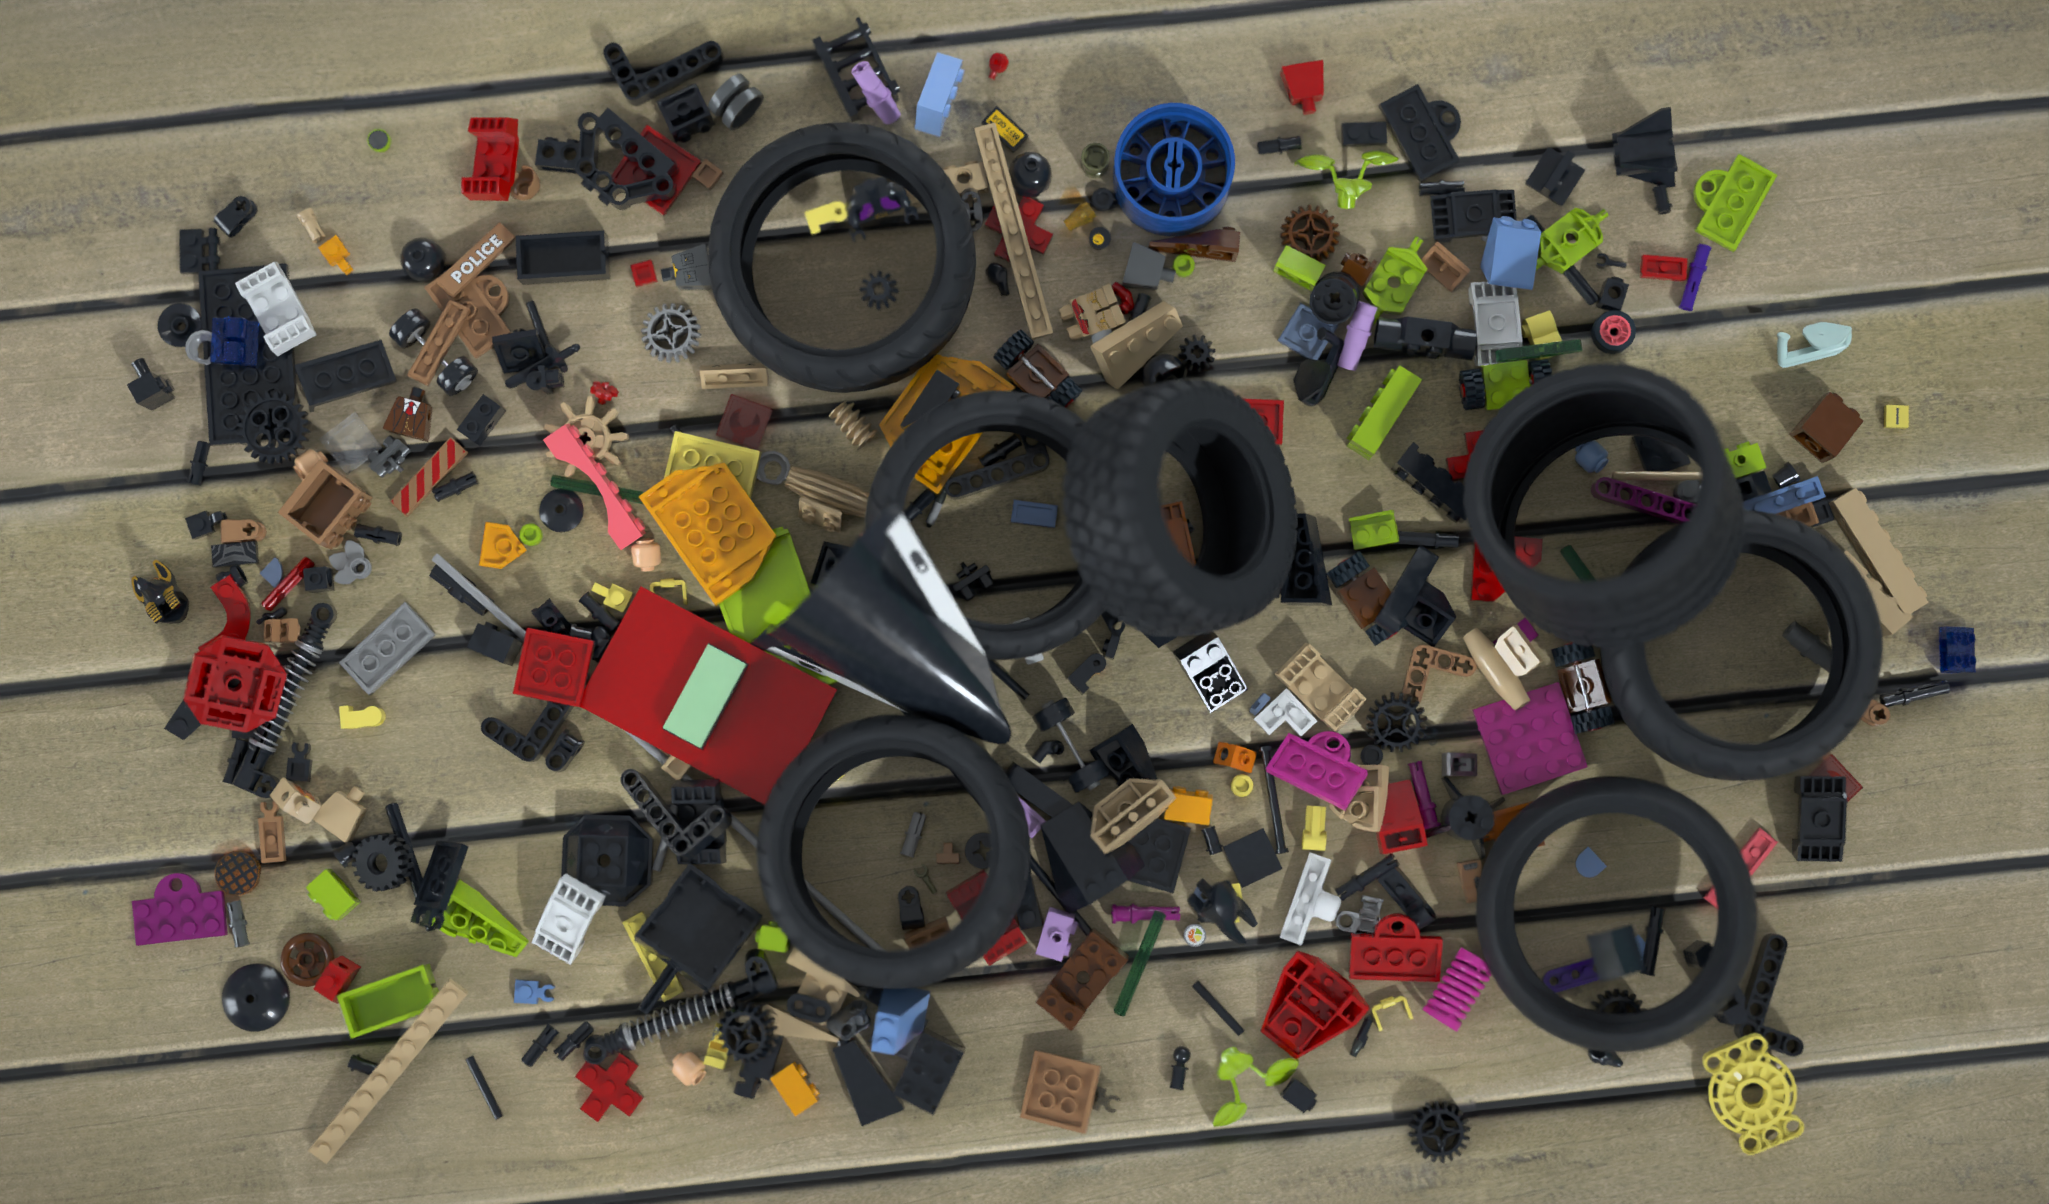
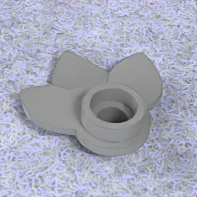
(348, 563)

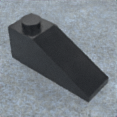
(937, 391)

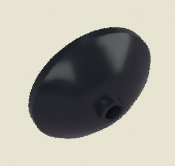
(269, 992)

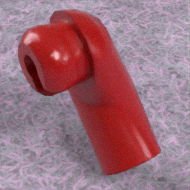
(1126, 297)

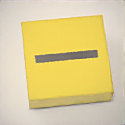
(1896, 416)

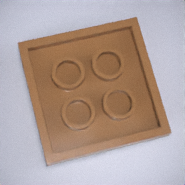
(1060, 1091)

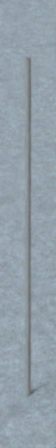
(654, 751)

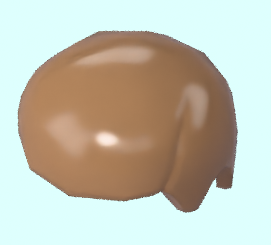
(525, 184)

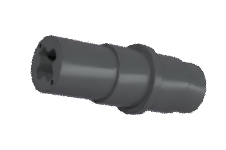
(1809, 645)

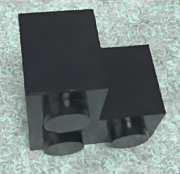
(497, 645)

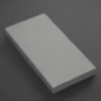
(387, 648)

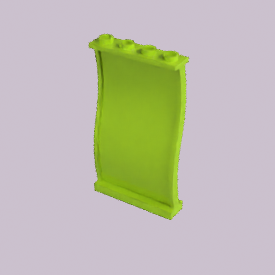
(770, 596)

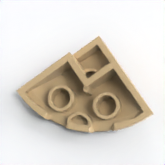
(1369, 802)

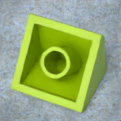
(1299, 268)

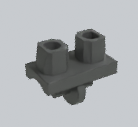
(390, 458)

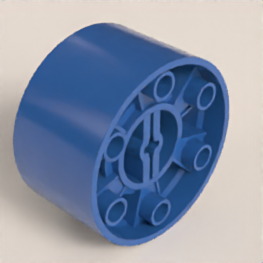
(1170, 117)

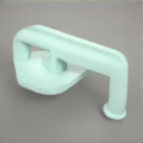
(1825, 341)

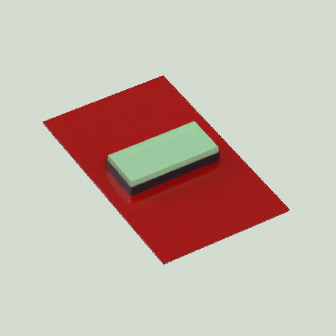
(705, 695)

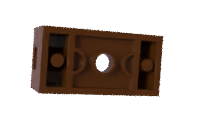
(1067, 997)

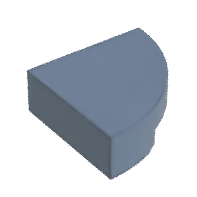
(273, 572)
(1259, 704)

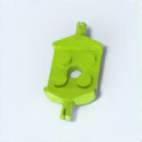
(1557, 251)
(1400, 264)

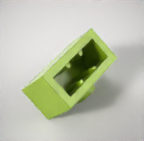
(1745, 459)
(332, 895)
(772, 938)

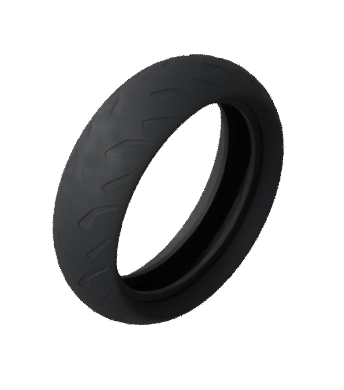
(1596, 1029)

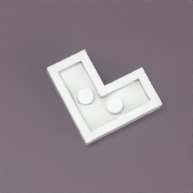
(1288, 709)

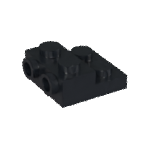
(686, 113)

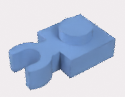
(529, 991)

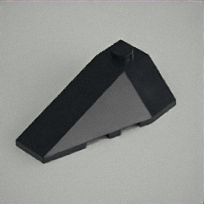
(1125, 756)

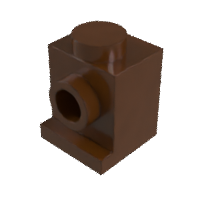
(1358, 267)

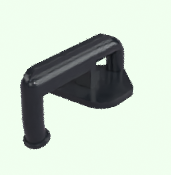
(1315, 376)

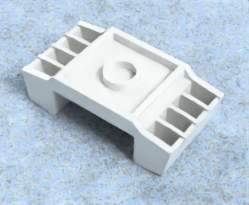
(276, 308)
(1495, 320)
(567, 918)

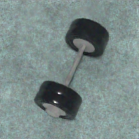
(410, 329)
(1053, 715)

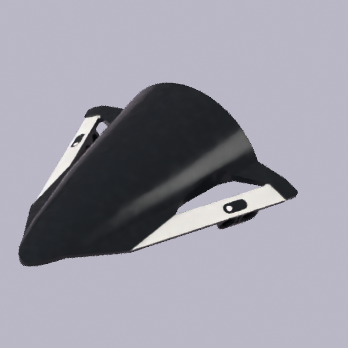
(884, 644)

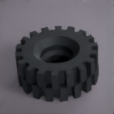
(397, 862)

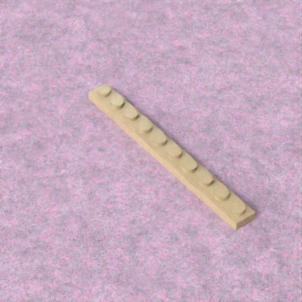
(1013, 231)
(388, 1071)

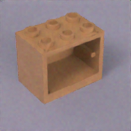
(325, 505)

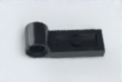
(1407, 897)

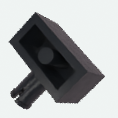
(150, 389)

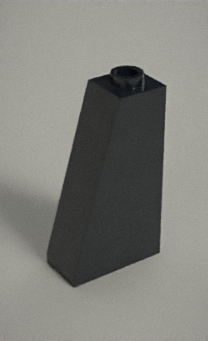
(865, 1083)

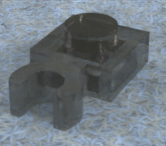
(1103, 1100)

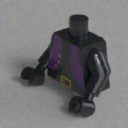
(876, 199)

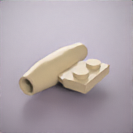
(1504, 662)

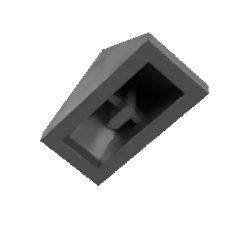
(1459, 764)

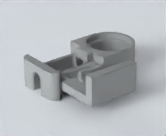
(1367, 919)

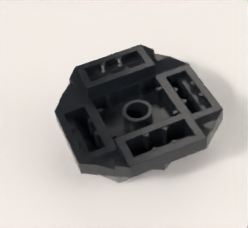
(625, 844)

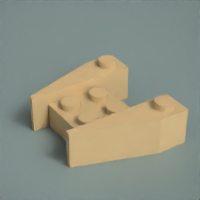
(817, 984)

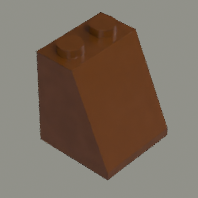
(1827, 427)

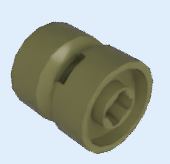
(1095, 160)

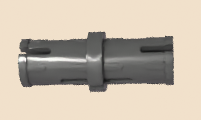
(238, 924)

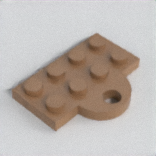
(485, 311)

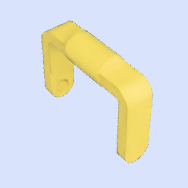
(671, 582)
(1387, 1002)

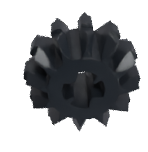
(887, 286)
(1202, 348)

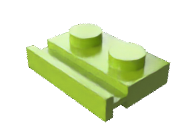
(1374, 530)

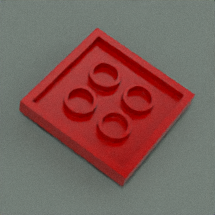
(630, 172)
(553, 667)

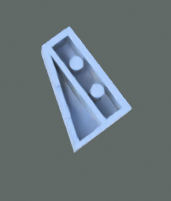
(938, 93)

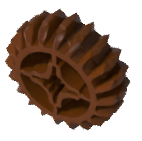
(1318, 234)

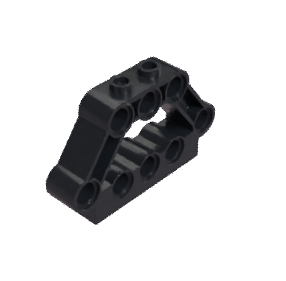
(635, 192)

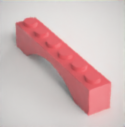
(568, 447)

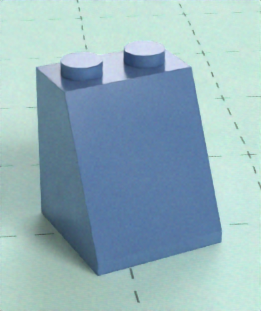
(1511, 253)
(899, 1018)

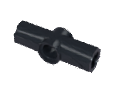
(458, 591)

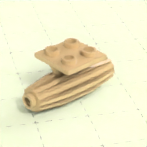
(825, 498)

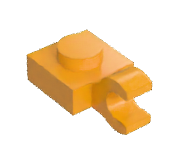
(336, 253)

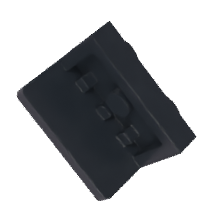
(1555, 176)

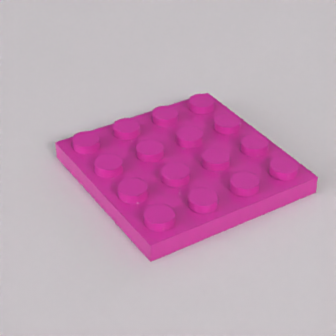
(1530, 742)

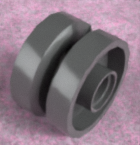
(735, 102)

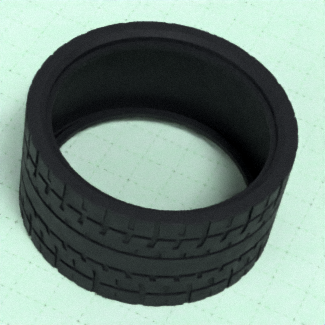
(1569, 412)

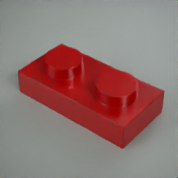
(1663, 268)

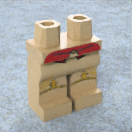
(1092, 313)

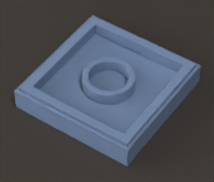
(1302, 331)

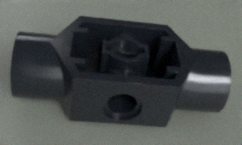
(1443, 338)

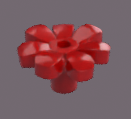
(603, 391)

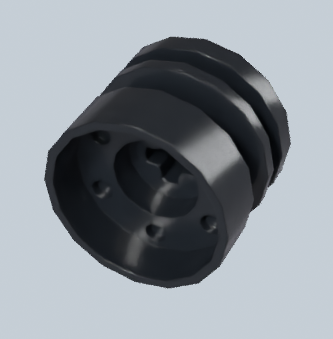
(1331, 310)

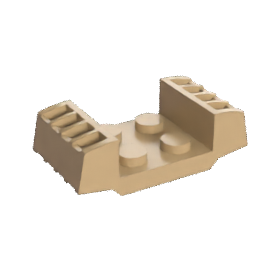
(1320, 688)

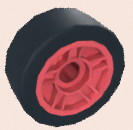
(1624, 328)

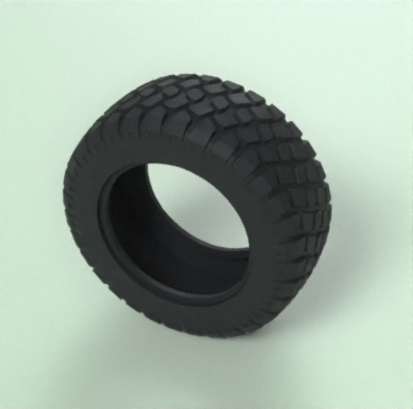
(1120, 521)

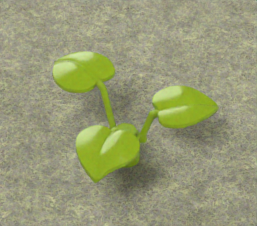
(1347, 189)
(1235, 1063)

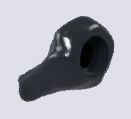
(998, 275)
(601, 641)
(1605, 1058)

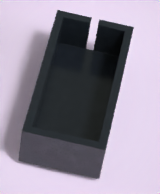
(562, 257)

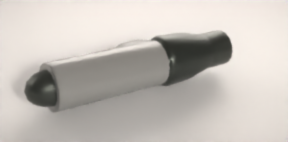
(938, 502)

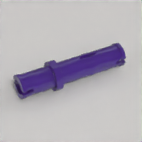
(1697, 268)

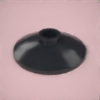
(172, 318)
(571, 514)

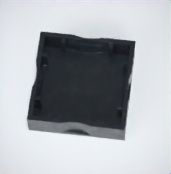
(698, 928)

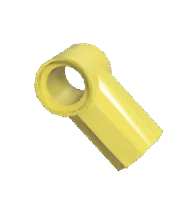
(1314, 834)

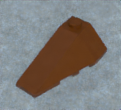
(1211, 244)

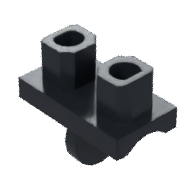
(545, 380)
(964, 586)
(551, 618)

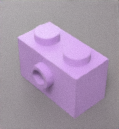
(1055, 934)

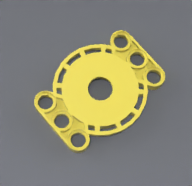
(1758, 1116)

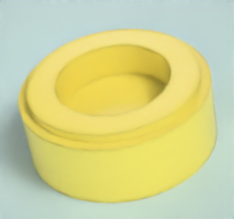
(1241, 785)

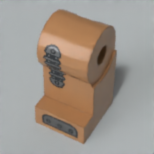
(1470, 876)

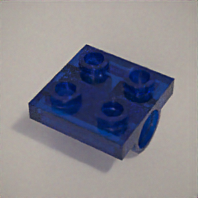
(234, 341)
(1957, 649)

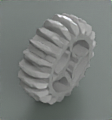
(662, 334)

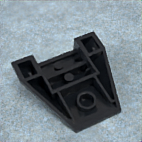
(1079, 865)

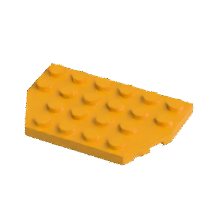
(973, 378)
(711, 527)

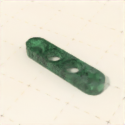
(1538, 351)

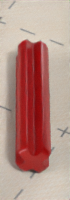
(287, 584)

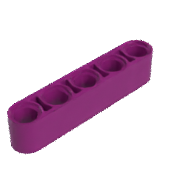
(1634, 502)

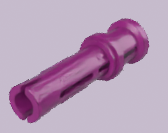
(1426, 806)
(1133, 913)

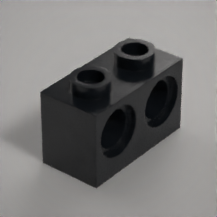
(558, 161)

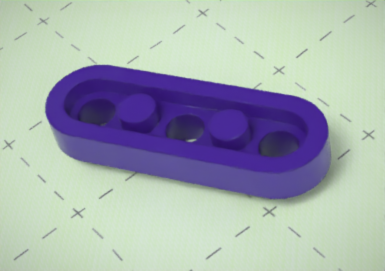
(1564, 978)

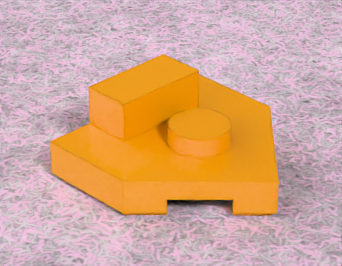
(499, 546)

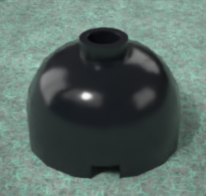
(1030, 174)
(422, 259)
(1163, 369)

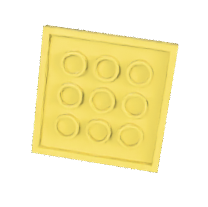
(694, 451)

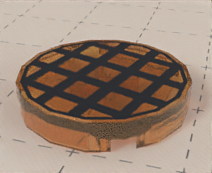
(237, 873)

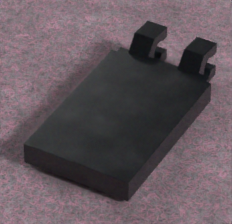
(438, 883)

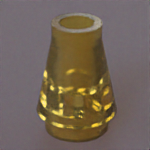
(1080, 216)

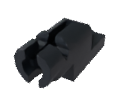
(754, 1072)

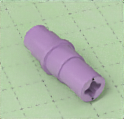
(876, 93)
(1357, 335)

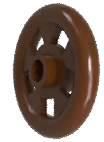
(298, 943)

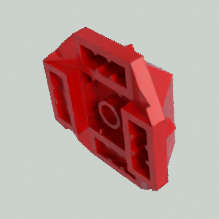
(240, 707)

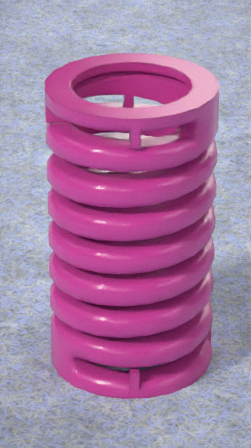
(1458, 989)

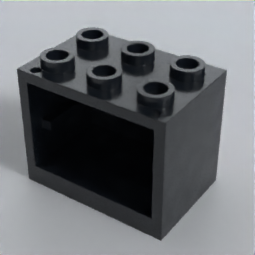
(929, 1071)

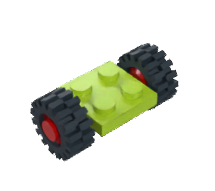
(1499, 382)

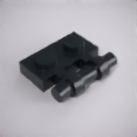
(192, 250)

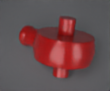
(998, 64)

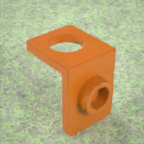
(1237, 758)

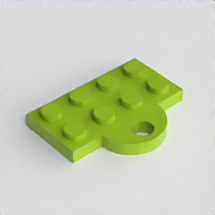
(1732, 201)

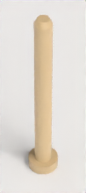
(1660, 476)

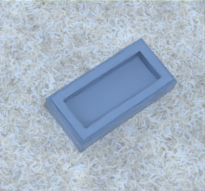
(1034, 513)

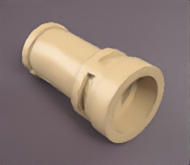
(309, 220)

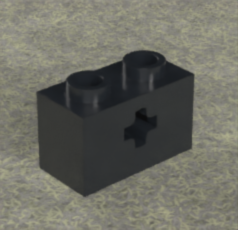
(481, 420)

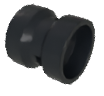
(237, 574)

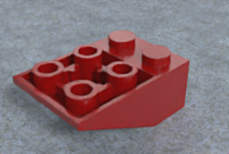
(1402, 821)

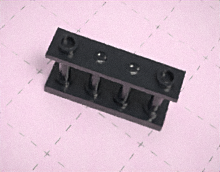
(833, 68)

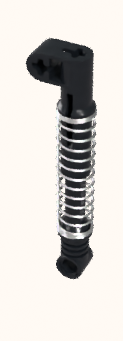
(309, 645)
(687, 1012)

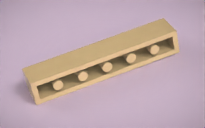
(1876, 550)

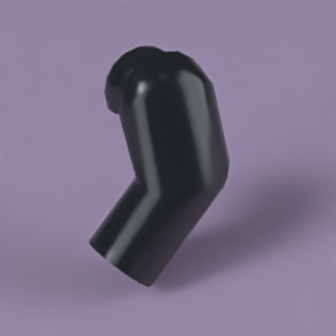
(1048, 748)

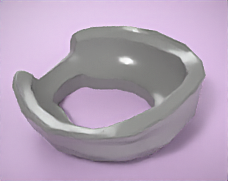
(192, 345)
(773, 456)

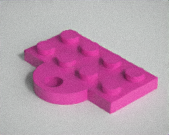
(1318, 768)

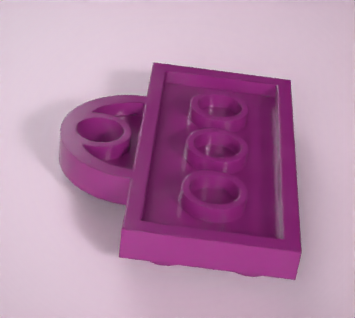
(180, 913)

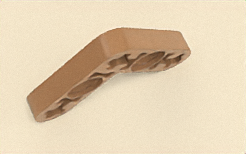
(1432, 662)

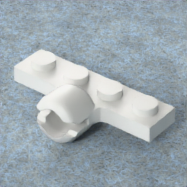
(1310, 900)

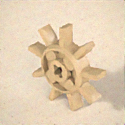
(594, 428)

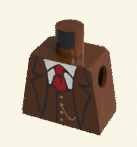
(410, 416)

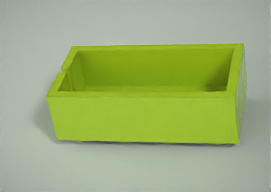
(1386, 408)
(388, 1000)

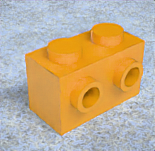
(1190, 806)
(795, 1088)

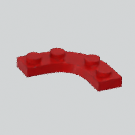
(236, 607)

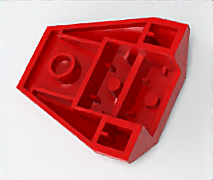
(1311, 1005)

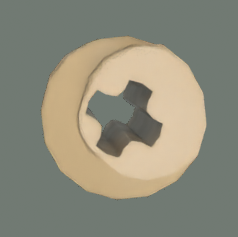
(852, 424)

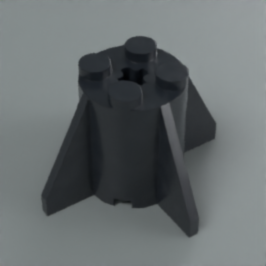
(1647, 150)
(1454, 814)

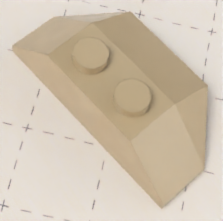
(1128, 811)

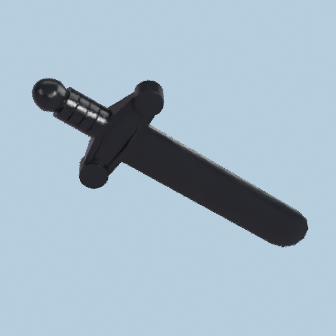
(555, 358)

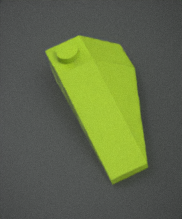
(479, 921)

